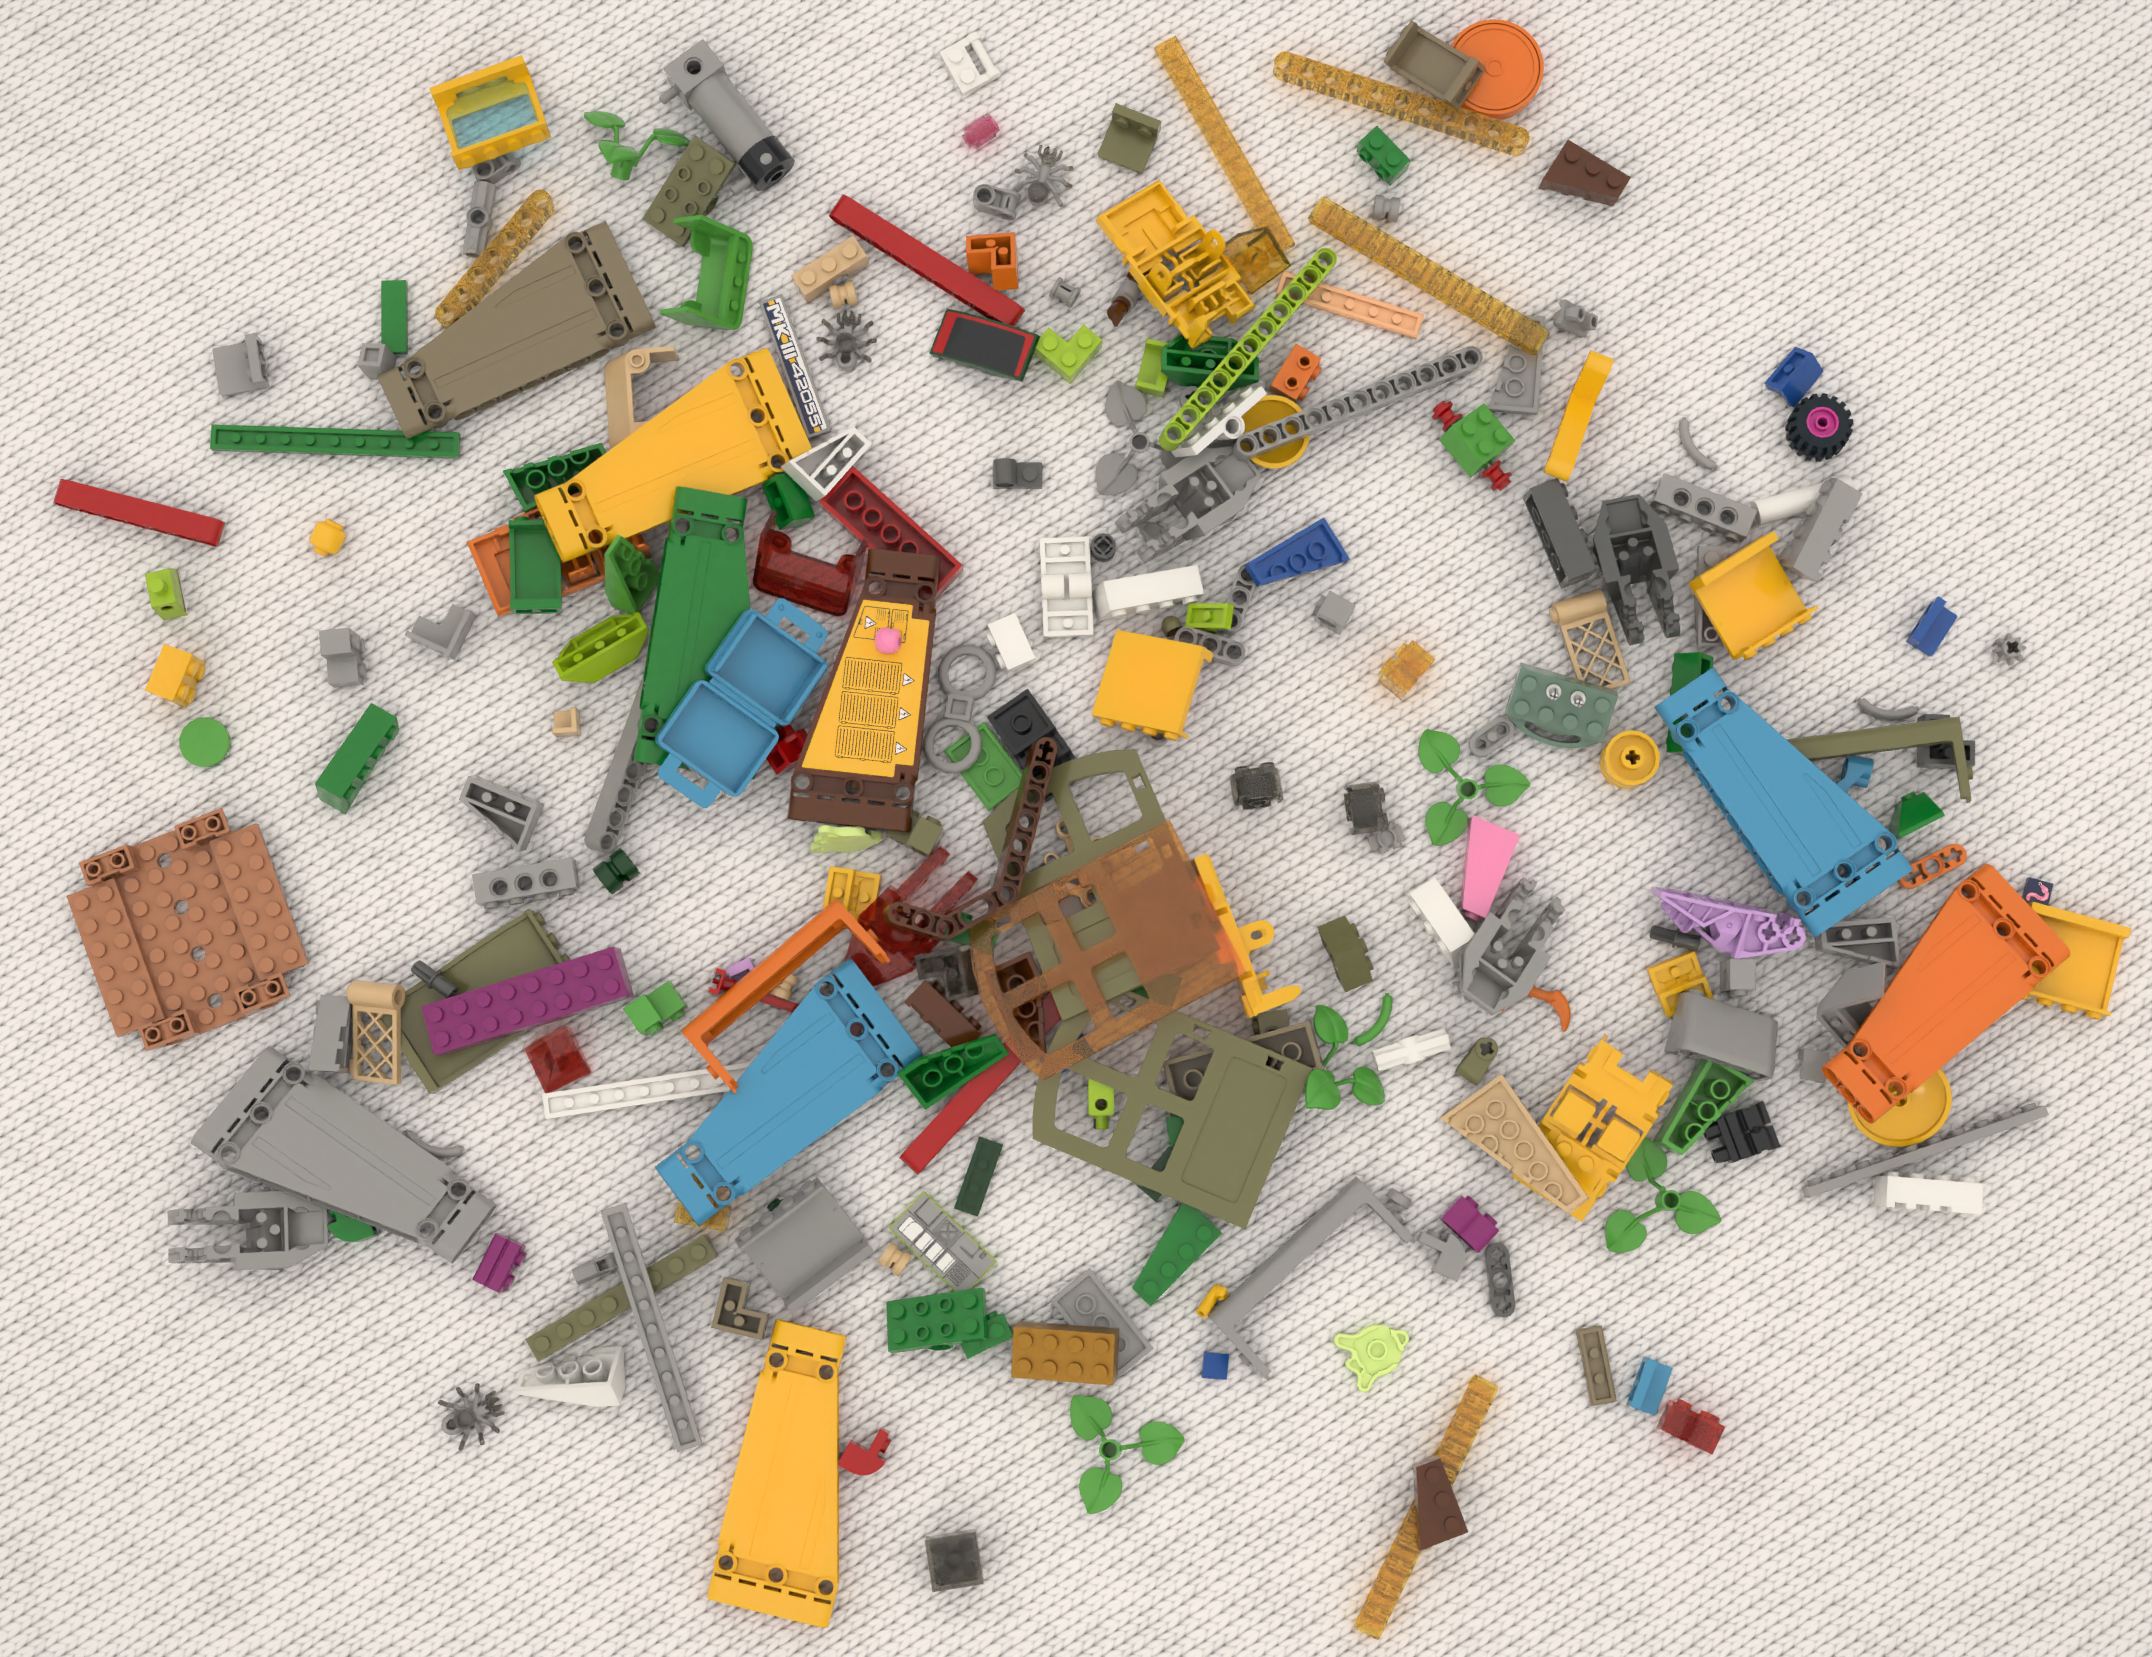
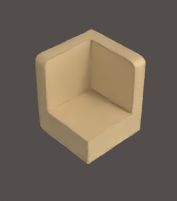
(567, 723)

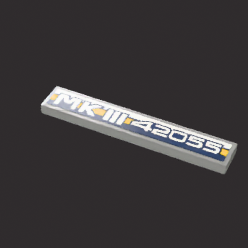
(795, 367)

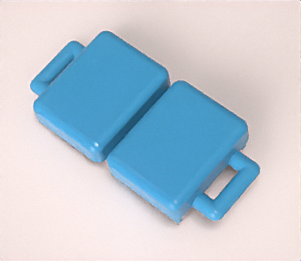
(729, 723)

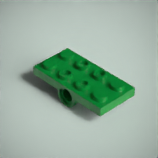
(937, 1320)

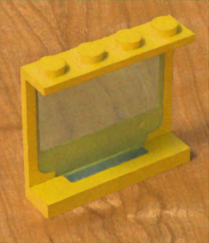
(490, 112)

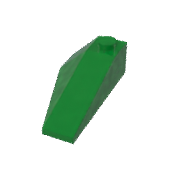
(943, 1072)

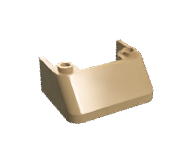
(619, 388)

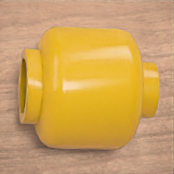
(327, 537)

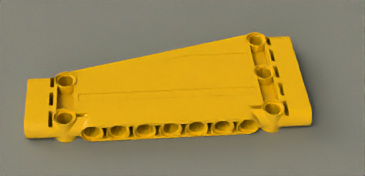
(694, 443)
(786, 1485)

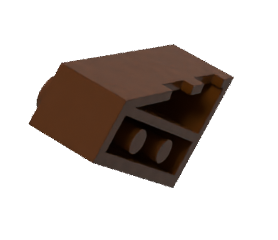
(1436, 1506)

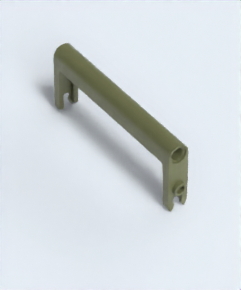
(1892, 738)

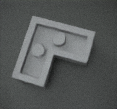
(445, 638)

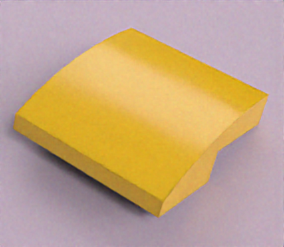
(852, 889)
(1675, 977)

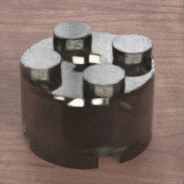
(1256, 786)
(1365, 807)

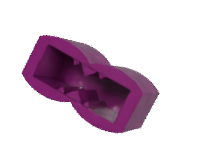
(1469, 1223)

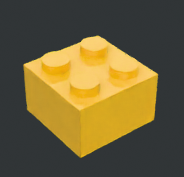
(176, 676)

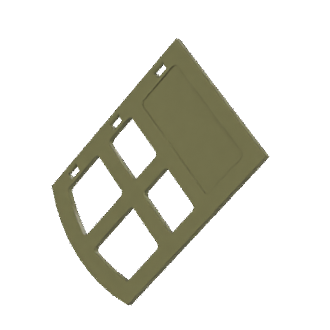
(1092, 924)
(1227, 1128)

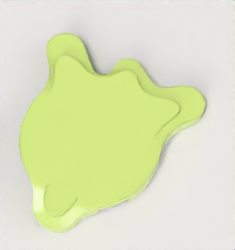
(844, 839)
(1373, 1352)

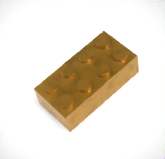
(1065, 1353)

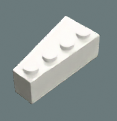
(1147, 592)
(1928, 1194)

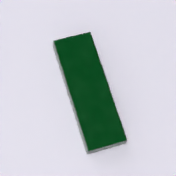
(978, 1176)

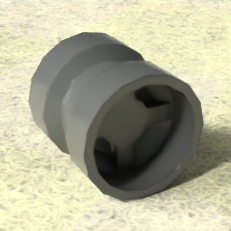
(1100, 551)

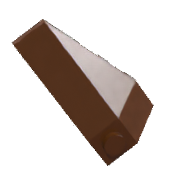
(1029, 1015)

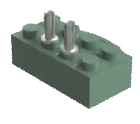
(1560, 706)

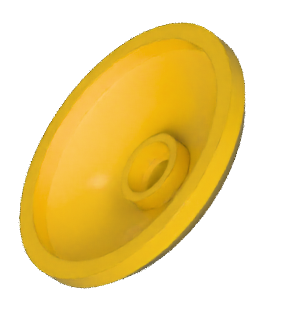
(1266, 411)

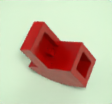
(862, 1460)

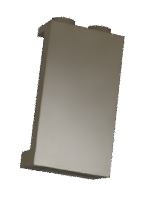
(1434, 65)

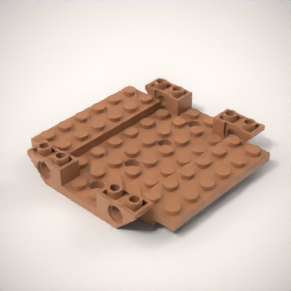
(146, 948)

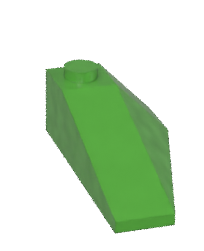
(628, 576)

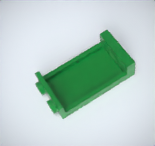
(533, 568)

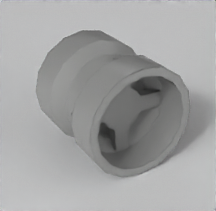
(1386, 208)

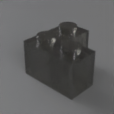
(955, 968)

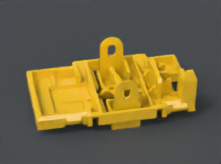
(1153, 225)
(1250, 984)

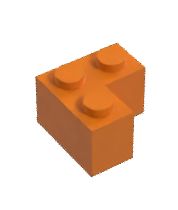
(994, 255)

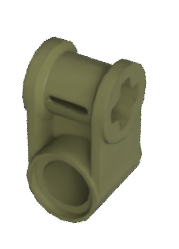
(1474, 1064)

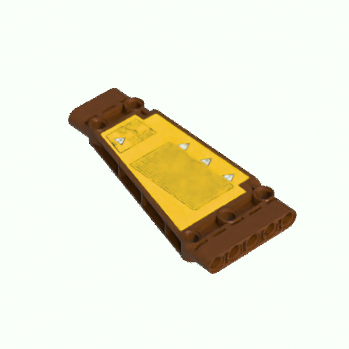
(873, 704)

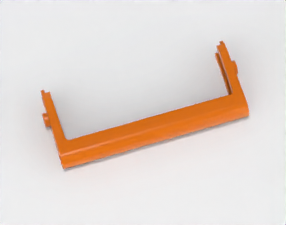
(770, 974)

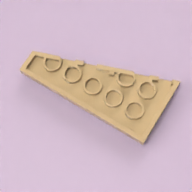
(1507, 1132)

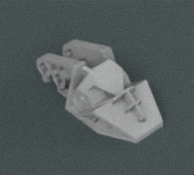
(1205, 491)
(1488, 976)
(278, 1231)

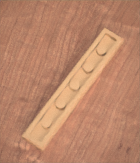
(1359, 308)

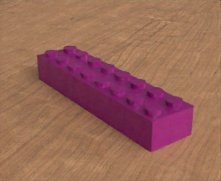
(527, 1001)

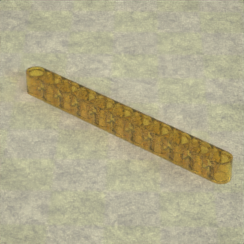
(1388, 107)
(1428, 276)
(1404, 1549)

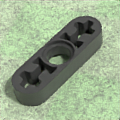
(1494, 1300)

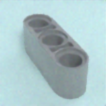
(1246, 589)

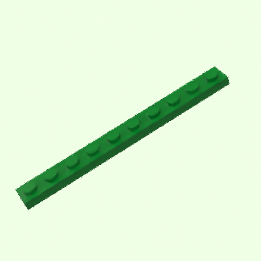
(334, 441)

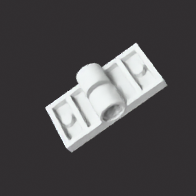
(1223, 422)
(1066, 587)

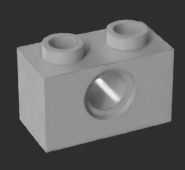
(1333, 612)
(1737, 977)

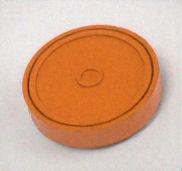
(1511, 64)

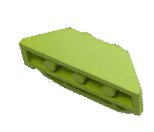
(602, 649)

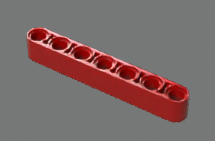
(139, 512)

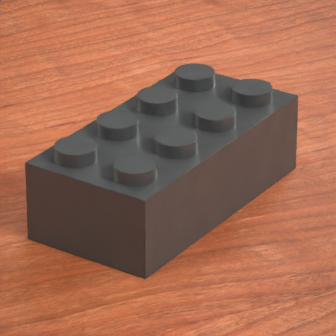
(1560, 533)

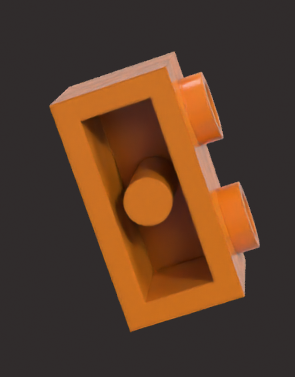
(1296, 373)

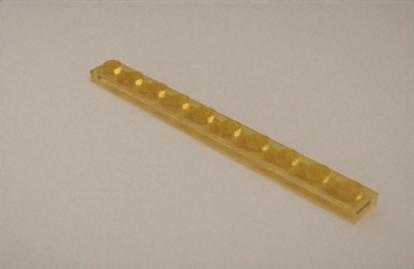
(1221, 140)

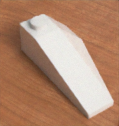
(584, 1380)

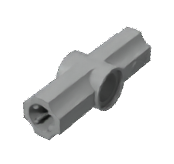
(481, 204)

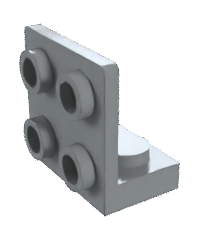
(241, 367)

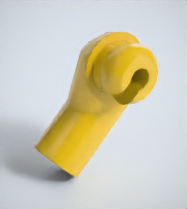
(1216, 1293)

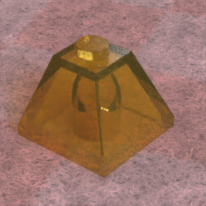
(1256, 257)

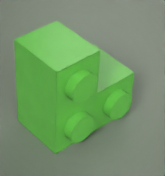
(655, 1009)

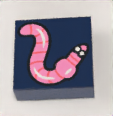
(2037, 891)

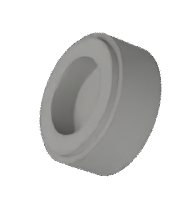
(1399, 1198)

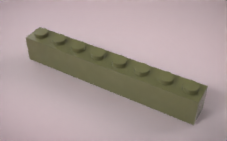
(616, 1300)

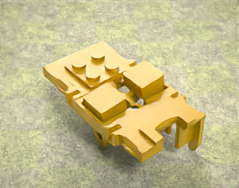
(1620, 1137)

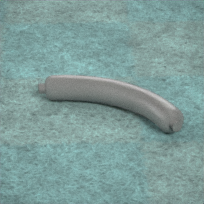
(1691, 448)
(1886, 714)
(435, 1151)

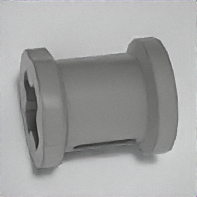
(1064, 292)

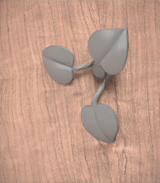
(1113, 472)

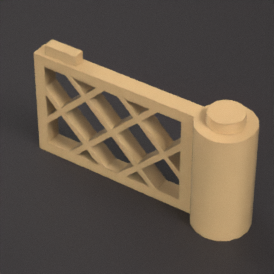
(1580, 611)
(373, 999)

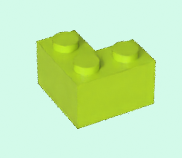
(1070, 357)

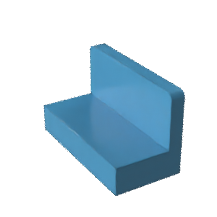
(1649, 1386)

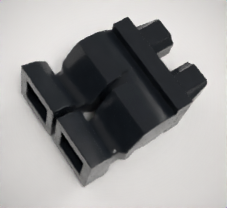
(1733, 1134)

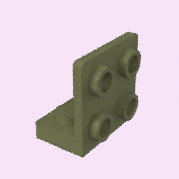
(1129, 138)

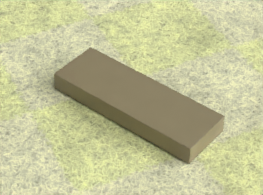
(1596, 1365)

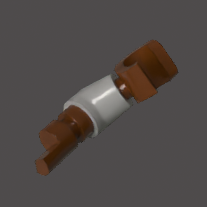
(1124, 299)

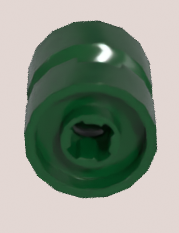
(616, 871)

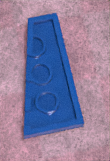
(1300, 554)

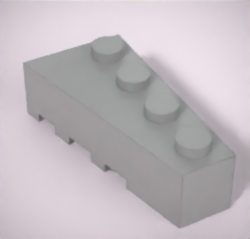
(1820, 529)

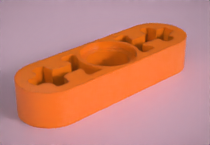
(1951, 864)

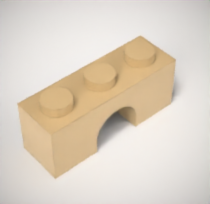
(841, 260)

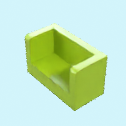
(1150, 377)

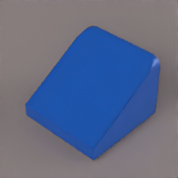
(1215, 1365)

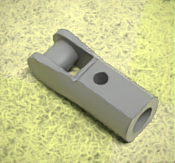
(592, 1268)

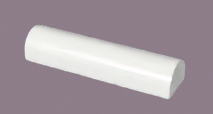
(1789, 503)

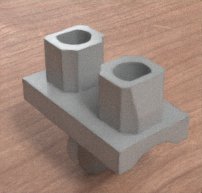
(1574, 319)

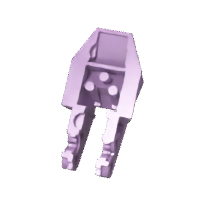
(1731, 925)

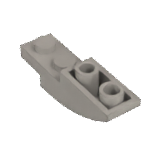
(1705, 632)

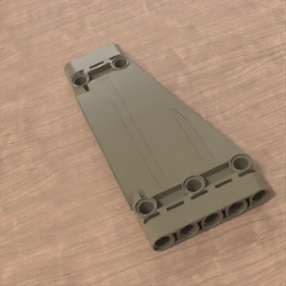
(522, 334)

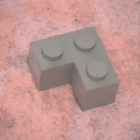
(344, 657)

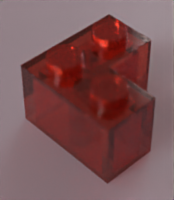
(1693, 1428)

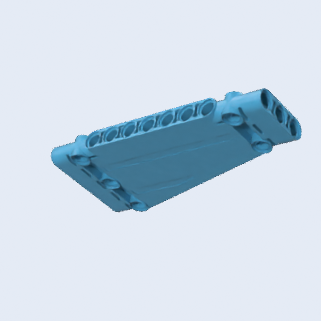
(1783, 806)
(792, 1091)

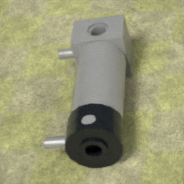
(704, 86)

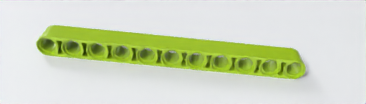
(1243, 358)

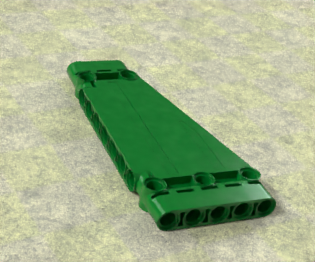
(695, 605)

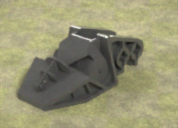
(1635, 548)

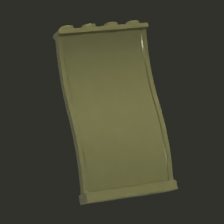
(502, 955)

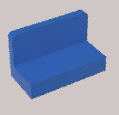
(1795, 375)
(1932, 627)

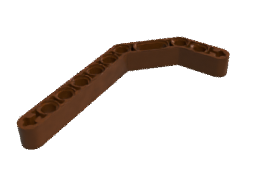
(1008, 856)

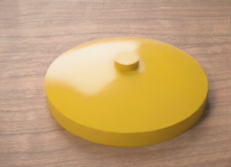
(1913, 1117)

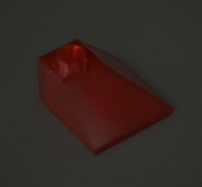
(557, 1059)

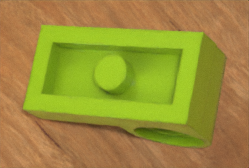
(1209, 616)

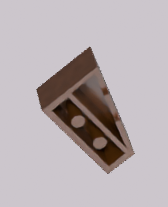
(1585, 176)
(943, 1015)

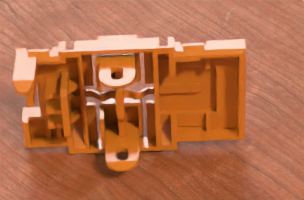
(492, 559)

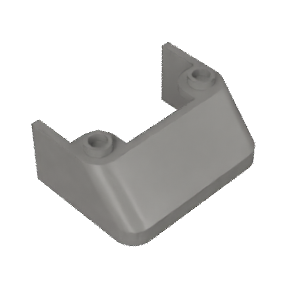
(1847, 1002)

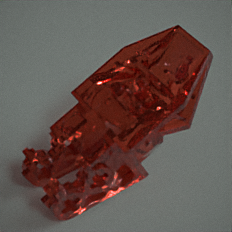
(897, 943)

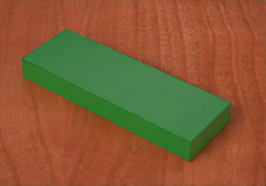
(394, 315)

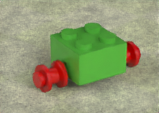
(1475, 441)

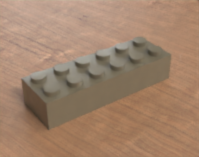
(1294, 1042)

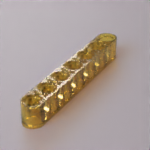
(496, 248)

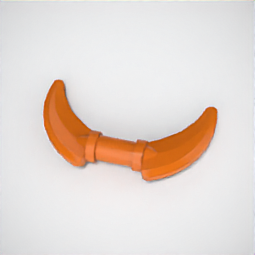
(1558, 1002)

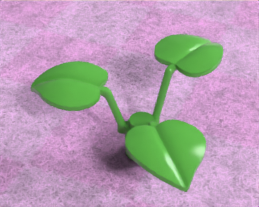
(623, 156)
(1444, 821)
(1320, 1087)
(1693, 1214)
(1088, 1419)

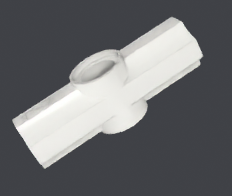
(1411, 1049)

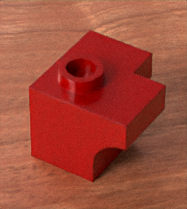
(787, 749)

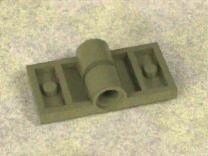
(689, 189)

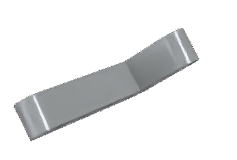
(1219, 655)

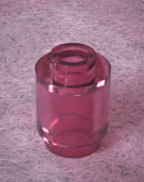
(980, 131)

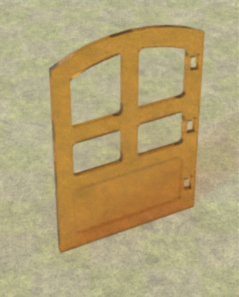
(1158, 920)

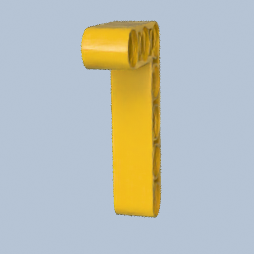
(1577, 415)

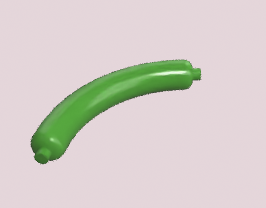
(1381, 1022)

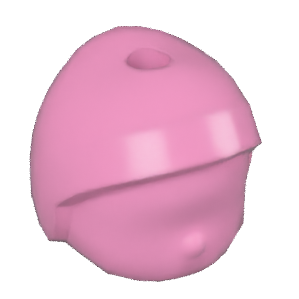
(888, 640)

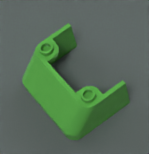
(721, 278)

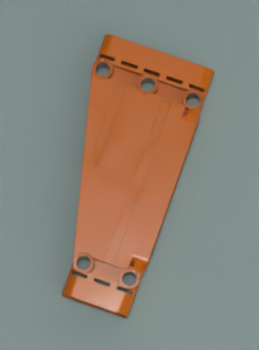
(1946, 992)

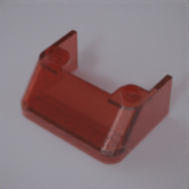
(802, 577)

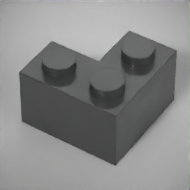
(1942, 755)

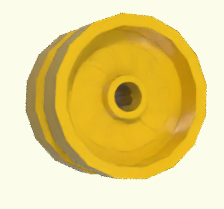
(1620, 771)

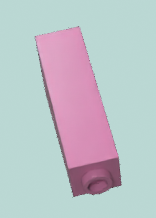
(1485, 863)

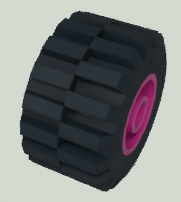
(1819, 427)

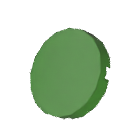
(204, 742)

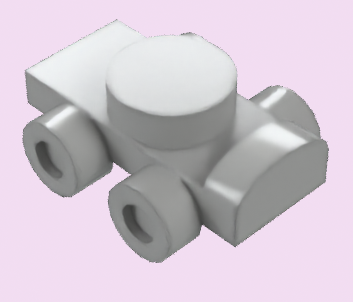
(1381, 840)

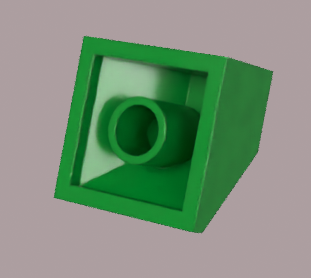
(1913, 814)

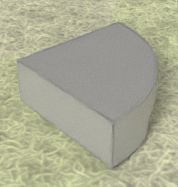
(1151, 531)

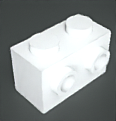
(1011, 643)

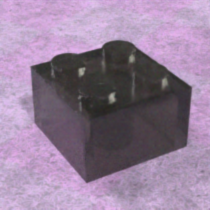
(954, 1560)

